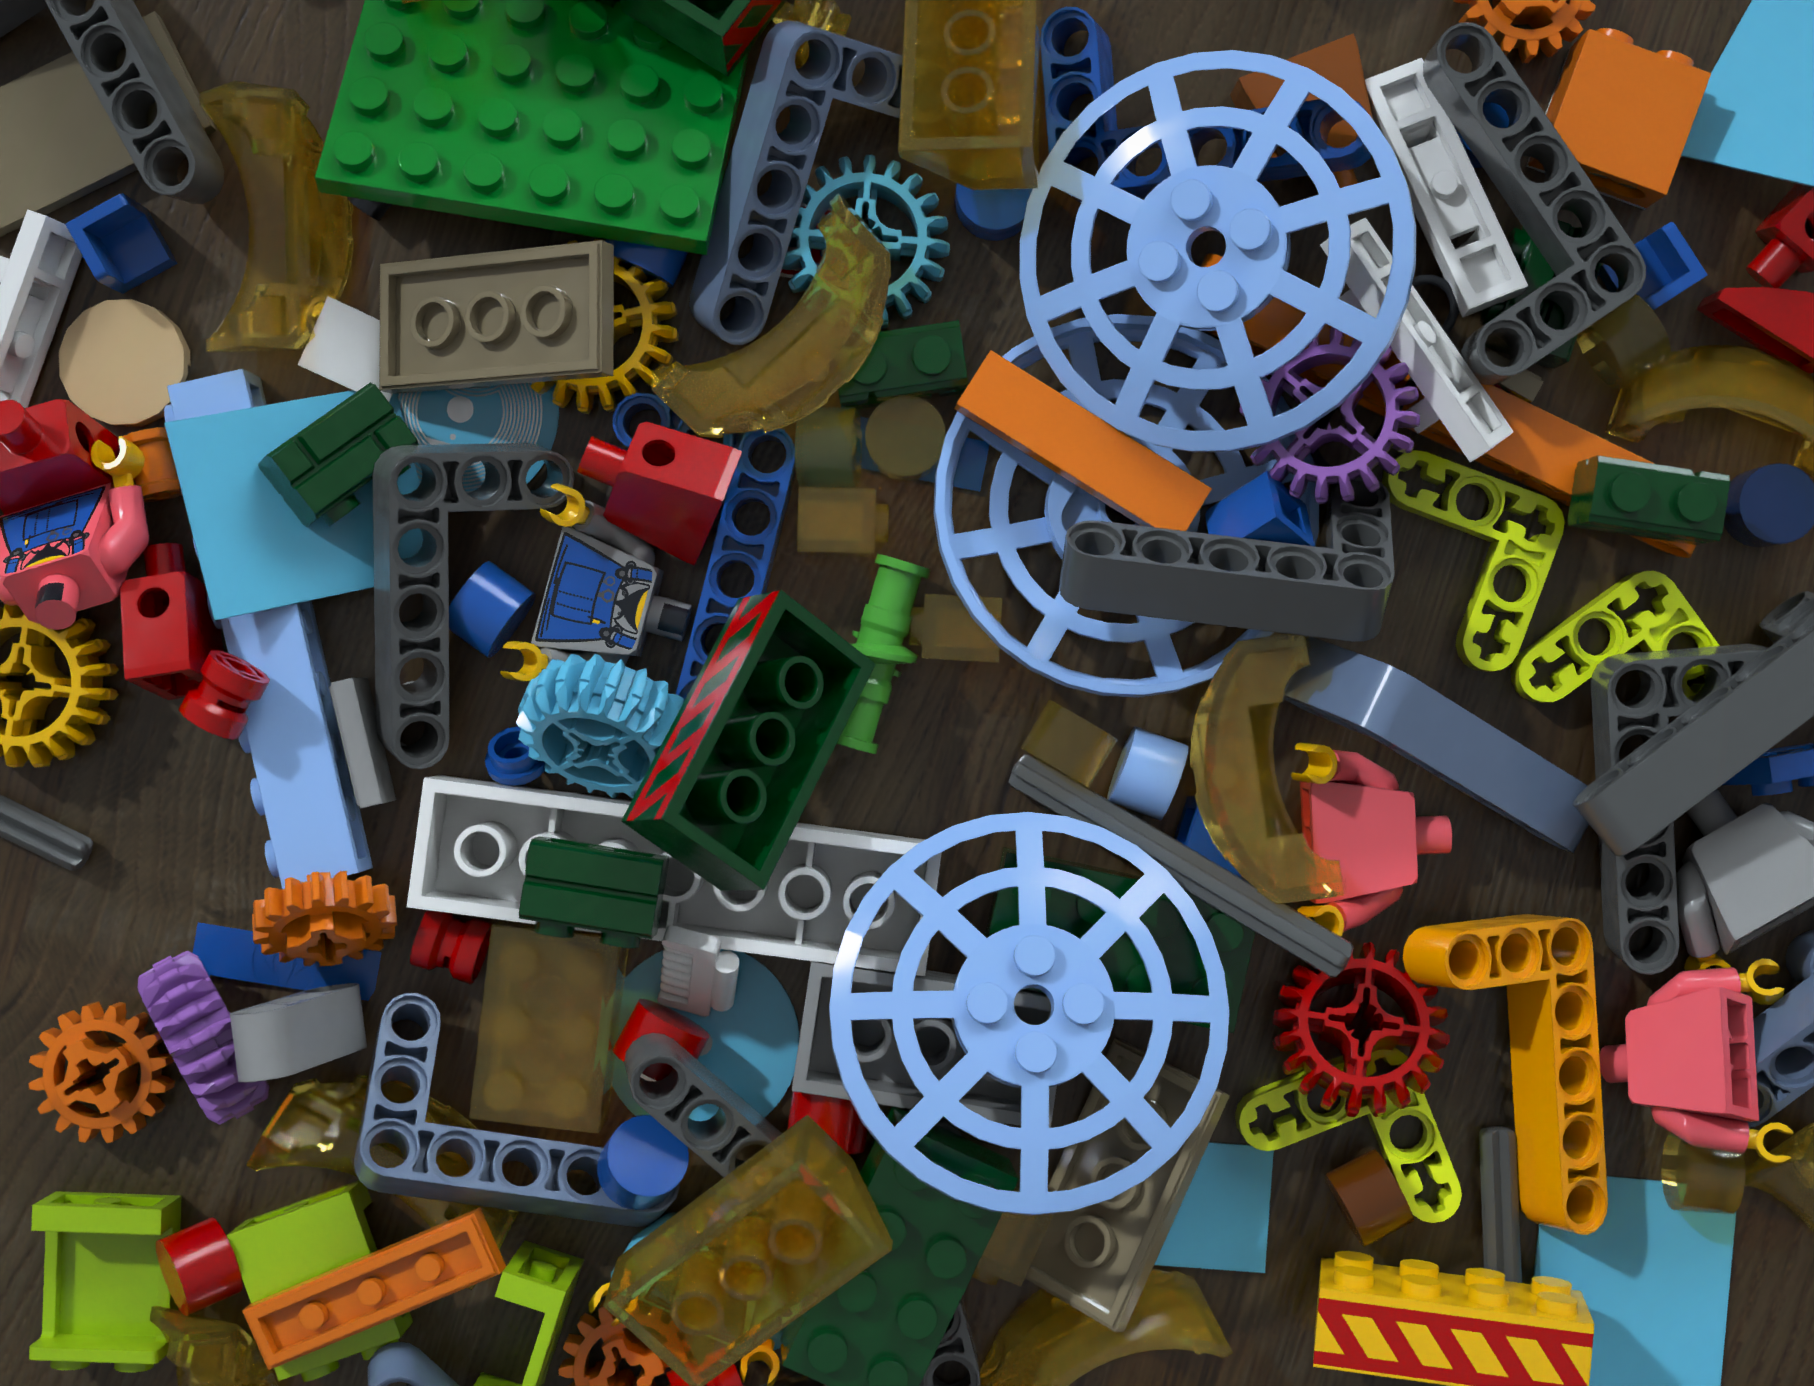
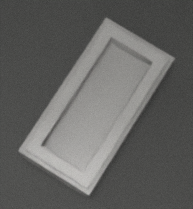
(360, 742)

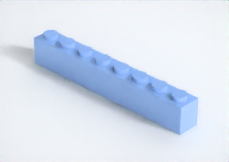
(293, 727)

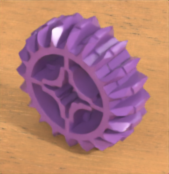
(1309, 440)
(198, 1035)

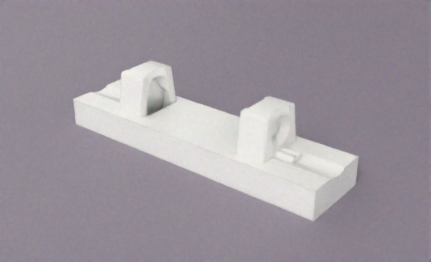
(1444, 190)
(45, 267)
(1433, 361)

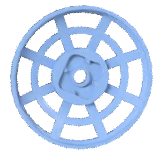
(1254, 258)
(1070, 504)
(1006, 1046)

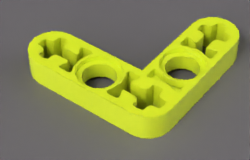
(1506, 548)
(1649, 632)
(1289, 1132)

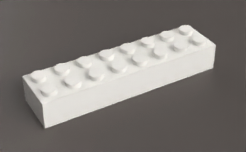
(477, 847)

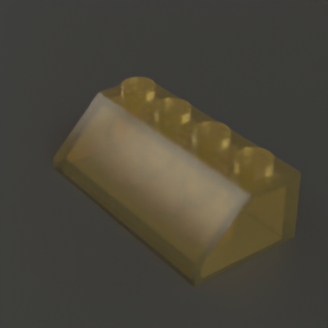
(972, 91)
(749, 1255)

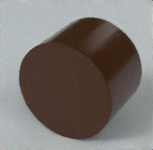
(1369, 1197)

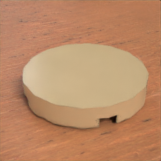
(121, 362)

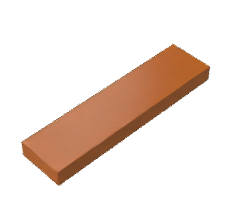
(1081, 446)
(374, 1288)

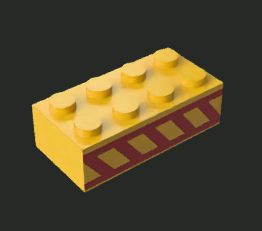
(1450, 1326)

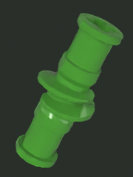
(880, 639)

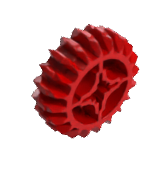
(1388, 1032)

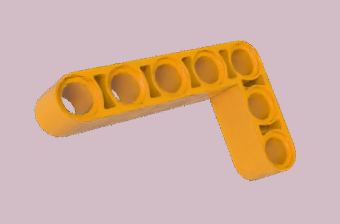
(1551, 1048)

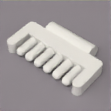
(696, 972)

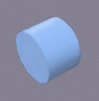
(1148, 773)

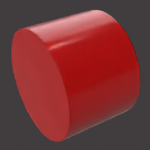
(656, 1018)
(834, 1116)
(199, 1266)

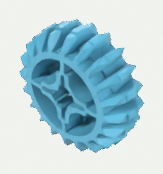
(868, 187)
(596, 722)

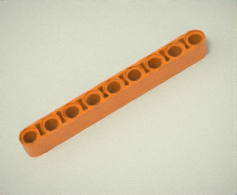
(1537, 453)

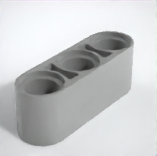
(297, 1032)

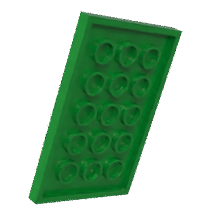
(533, 119)

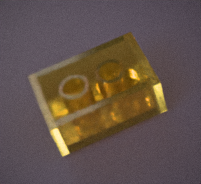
(548, 1029)

